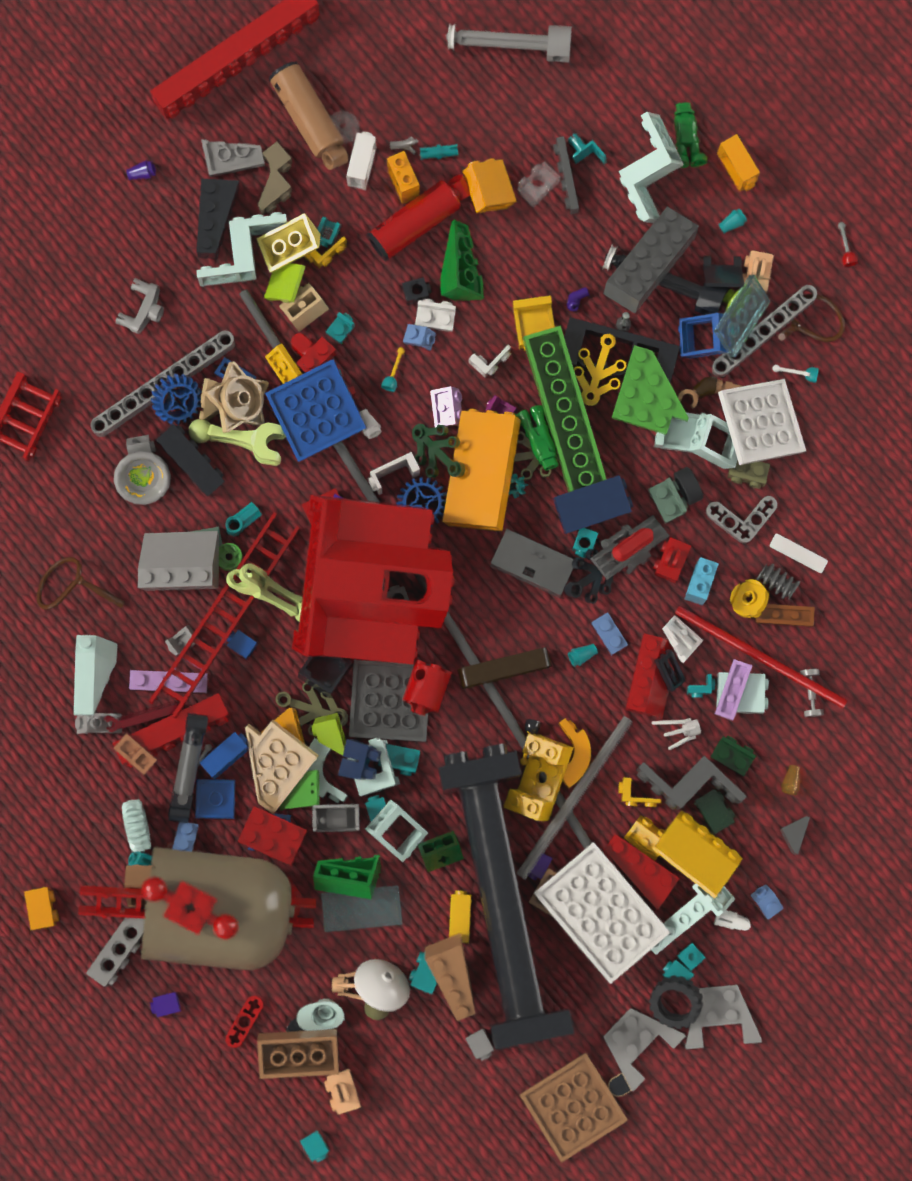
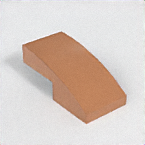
(135, 754)

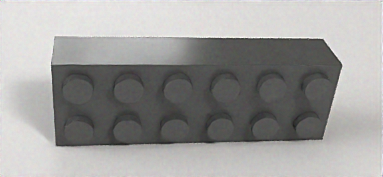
(651, 260)

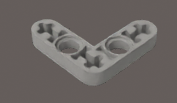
(747, 524)

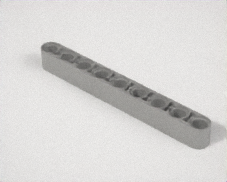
(137, 395)

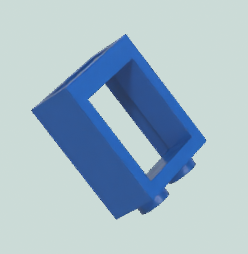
(687, 336)
(225, 755)

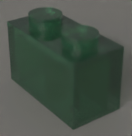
(714, 811)

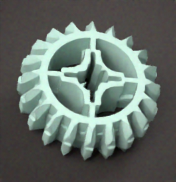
(136, 825)

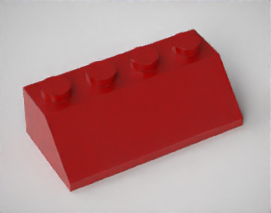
(647, 689)

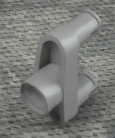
(148, 311)

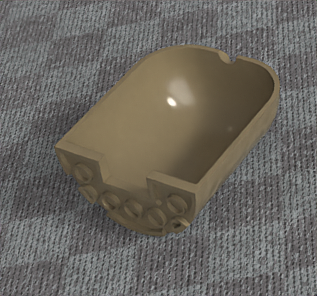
(245, 888)

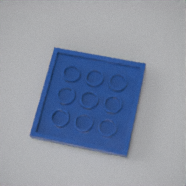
(316, 410)

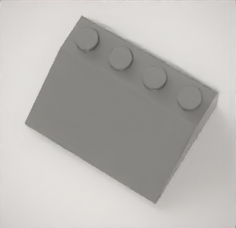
(179, 561)

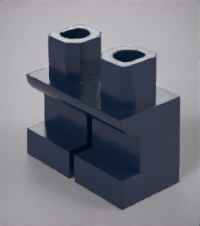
(359, 769)

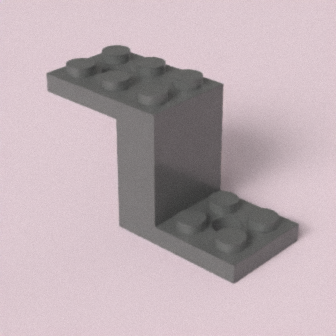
(690, 784)

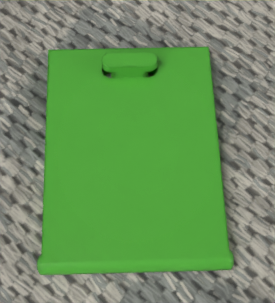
(302, 793)

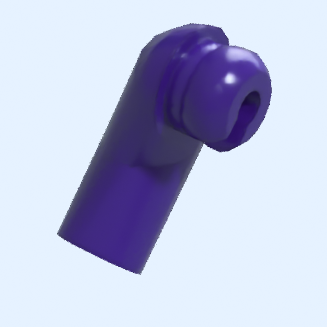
(574, 299)

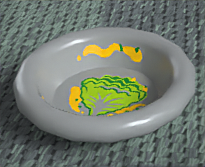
(142, 477)

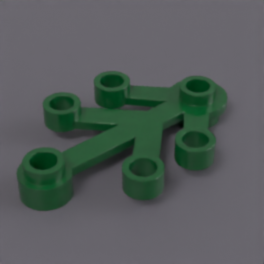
(434, 450)

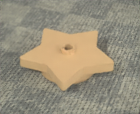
(238, 398)

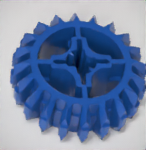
(163, 409)
(430, 499)

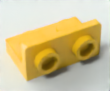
(283, 364)
(644, 836)

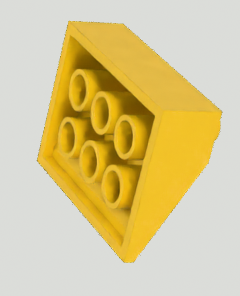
(697, 853)

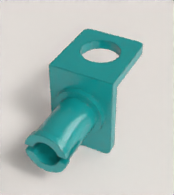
(584, 150)

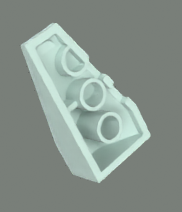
(93, 665)

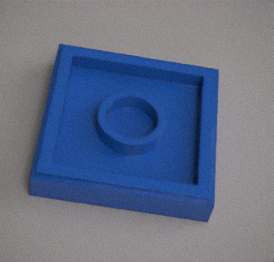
(215, 799)

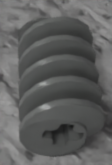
(778, 581)

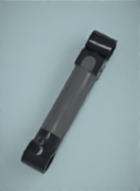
(187, 769)

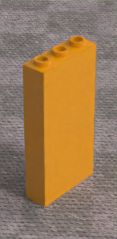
(488, 455)

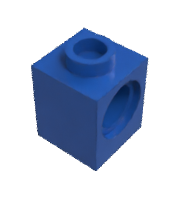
(241, 644)

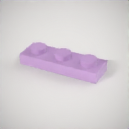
(733, 690)

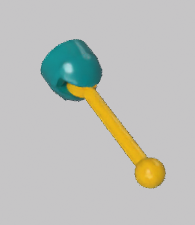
(390, 383)

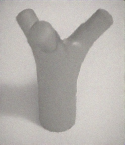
(406, 144)

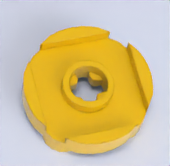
(756, 605)

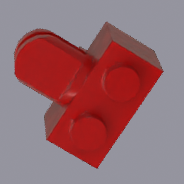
(311, 354)
(672, 559)

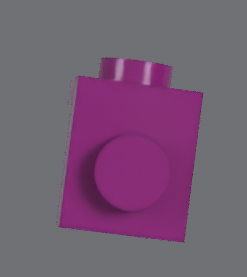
(500, 406)

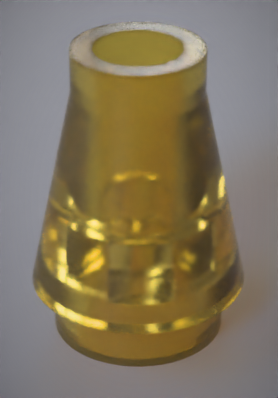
(791, 781)

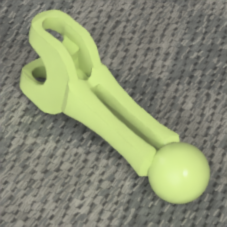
(254, 440)
(257, 585)

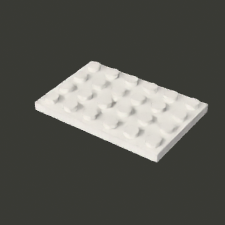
(601, 913)

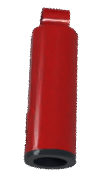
(418, 217)

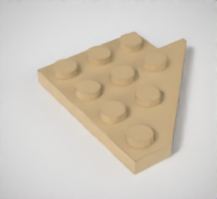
(276, 763)

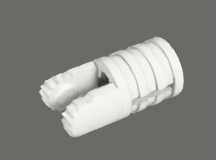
(731, 920)

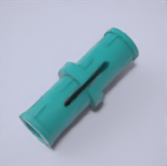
(439, 151)

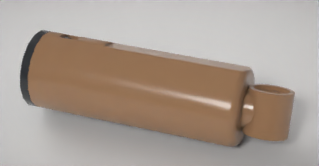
(309, 114)

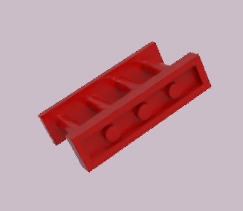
(12, 401)

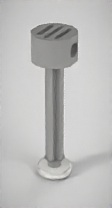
(556, 43)

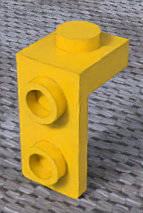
(326, 258)
(625, 789)

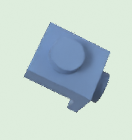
(419, 336)
(767, 901)

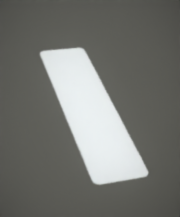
(798, 553)

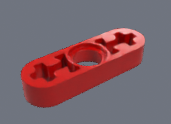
(241, 1037)

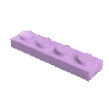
(151, 679)

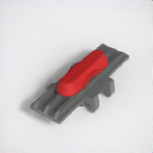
(631, 550)

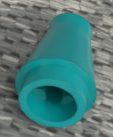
(733, 221)
(581, 654)

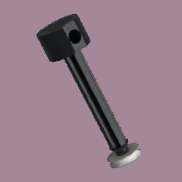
(708, 298)

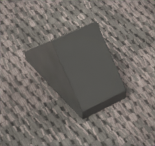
(795, 833)

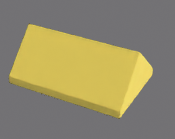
(289, 242)

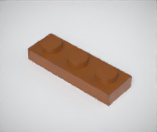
(787, 615)

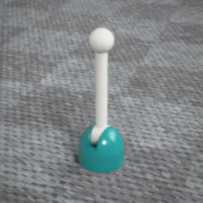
(810, 374)

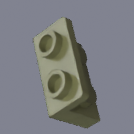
(751, 473)

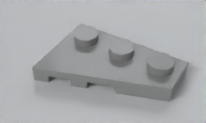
(229, 158)

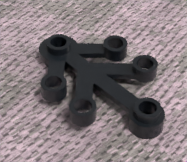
(574, 589)

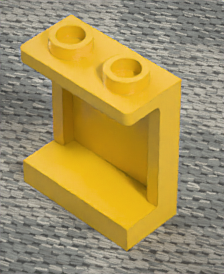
(532, 316)

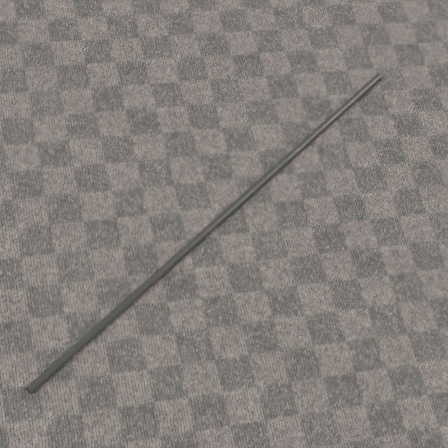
(449, 622)

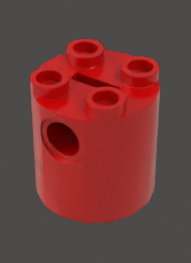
(426, 687)

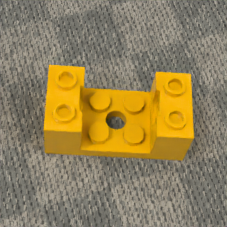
(532, 796)

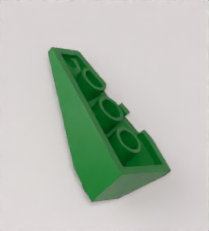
(459, 269)

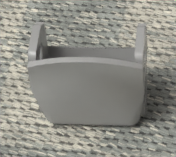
(336, 818)

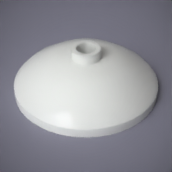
(382, 985)

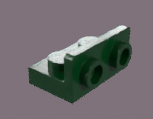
(733, 755)

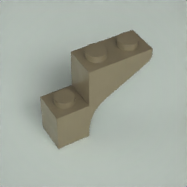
(276, 187)

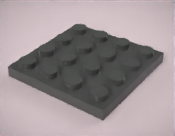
(378, 703)

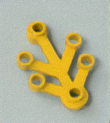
(598, 373)

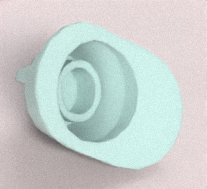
(320, 1015)

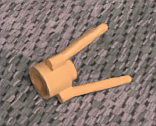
(340, 985)

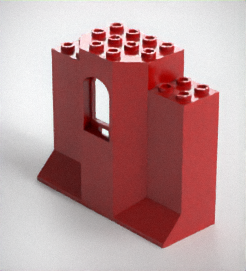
(347, 559)

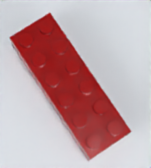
(169, 731)

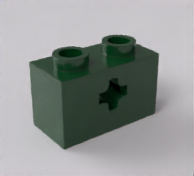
(440, 851)

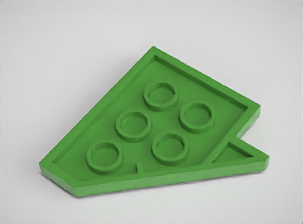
(647, 395)

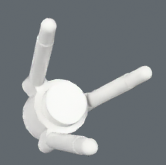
(690, 729)

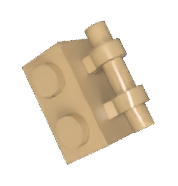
(305, 308)

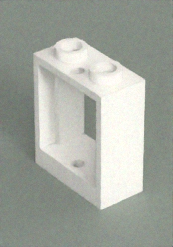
(361, 160)

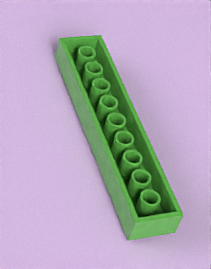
(564, 408)

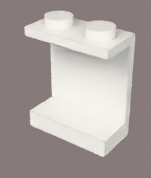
(394, 465)

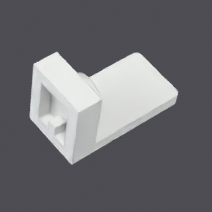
(479, 362)

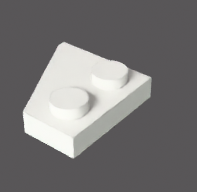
(681, 638)

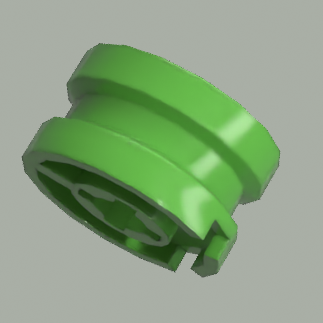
(229, 548)

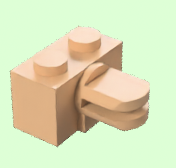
(760, 266)
(342, 1091)

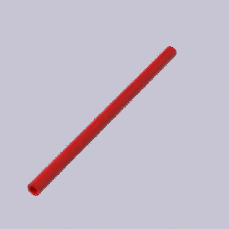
(761, 657)

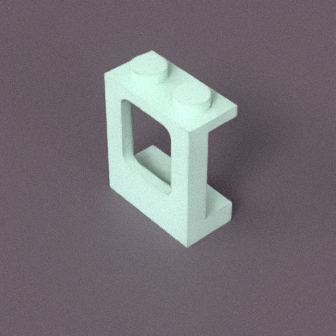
(384, 779)

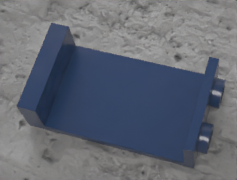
(593, 504)

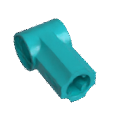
(244, 518)

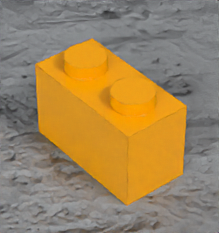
(40, 908)

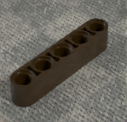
(504, 668)

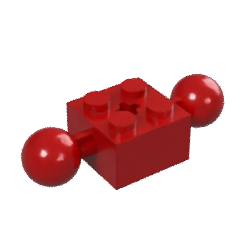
(155, 890)

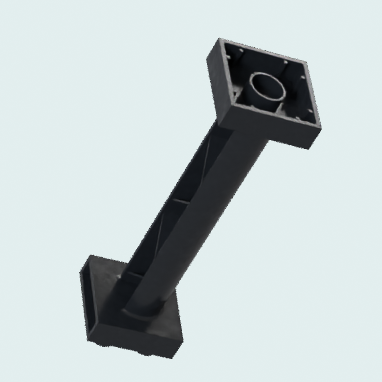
(500, 897)

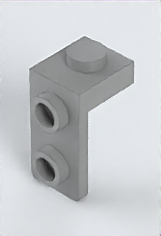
(94, 724)

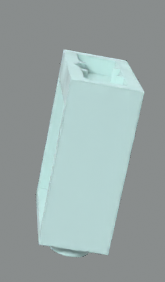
(698, 441)
(385, 819)

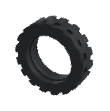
(666, 1016)

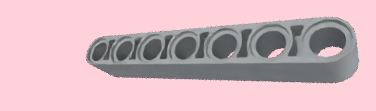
(771, 325)

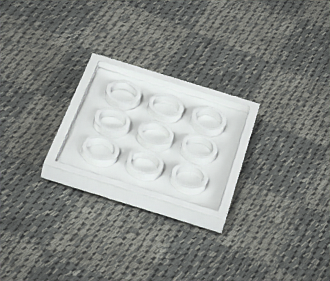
(762, 421)

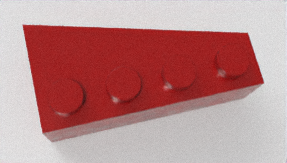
(645, 874)

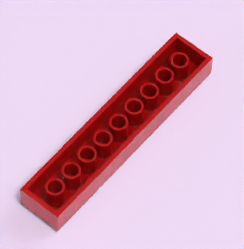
(233, 55)

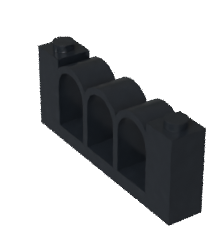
(575, 334)

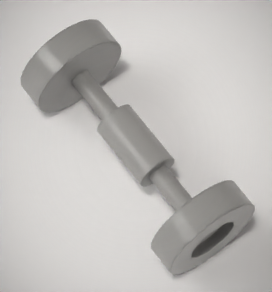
(811, 695)

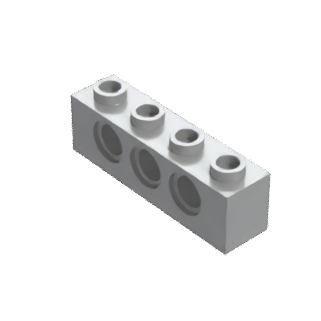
(98, 971)

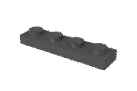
(567, 183)

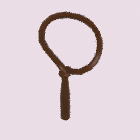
(795, 326)
(78, 580)

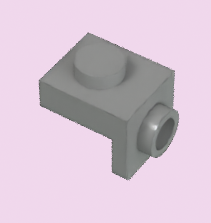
(178, 641)

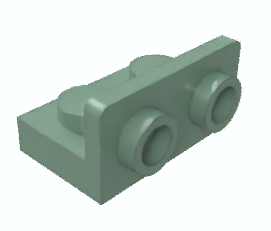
(668, 500)

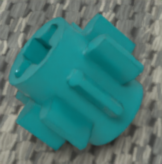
(520, 486)

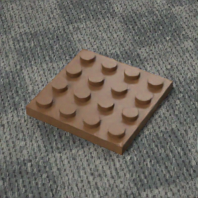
(573, 1107)

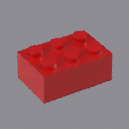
(272, 836)

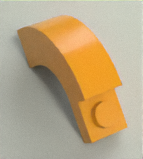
(581, 755)

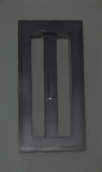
(667, 672)

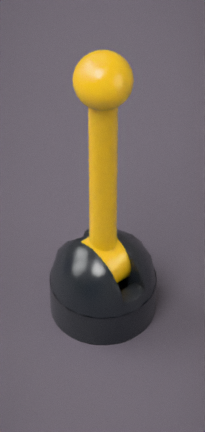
(531, 727)

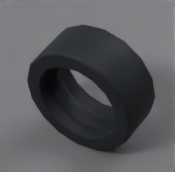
(688, 485)

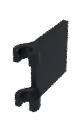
(723, 274)

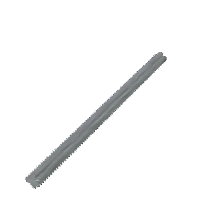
(572, 799)

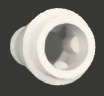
(373, 427)

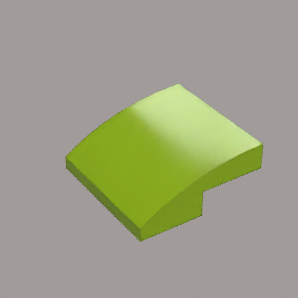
(285, 283)

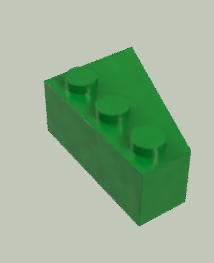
(348, 877)

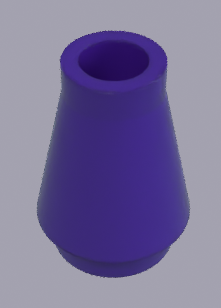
(141, 171)

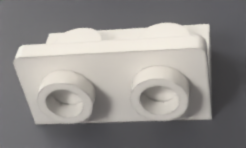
(435, 315)

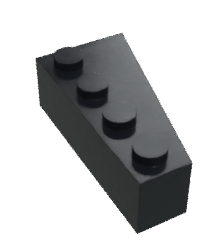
(215, 209)
(189, 459)

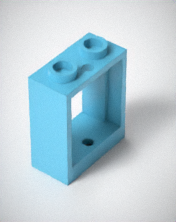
(701, 581)

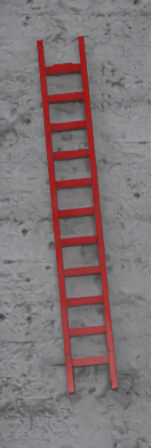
(172, 671)
(137, 912)

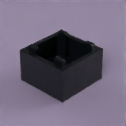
(324, 673)

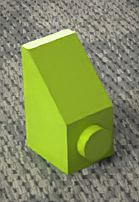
(330, 732)

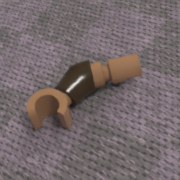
(705, 387)

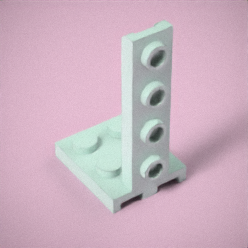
(693, 912)

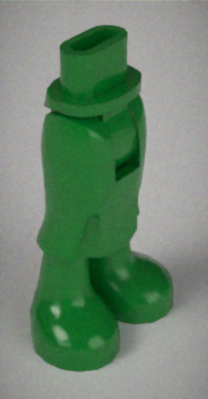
(686, 136)
(539, 437)

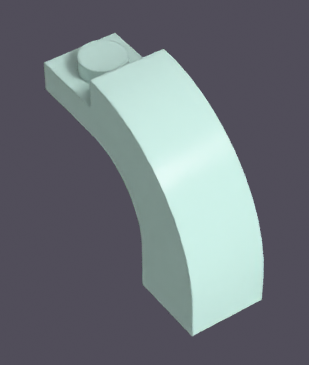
(324, 787)

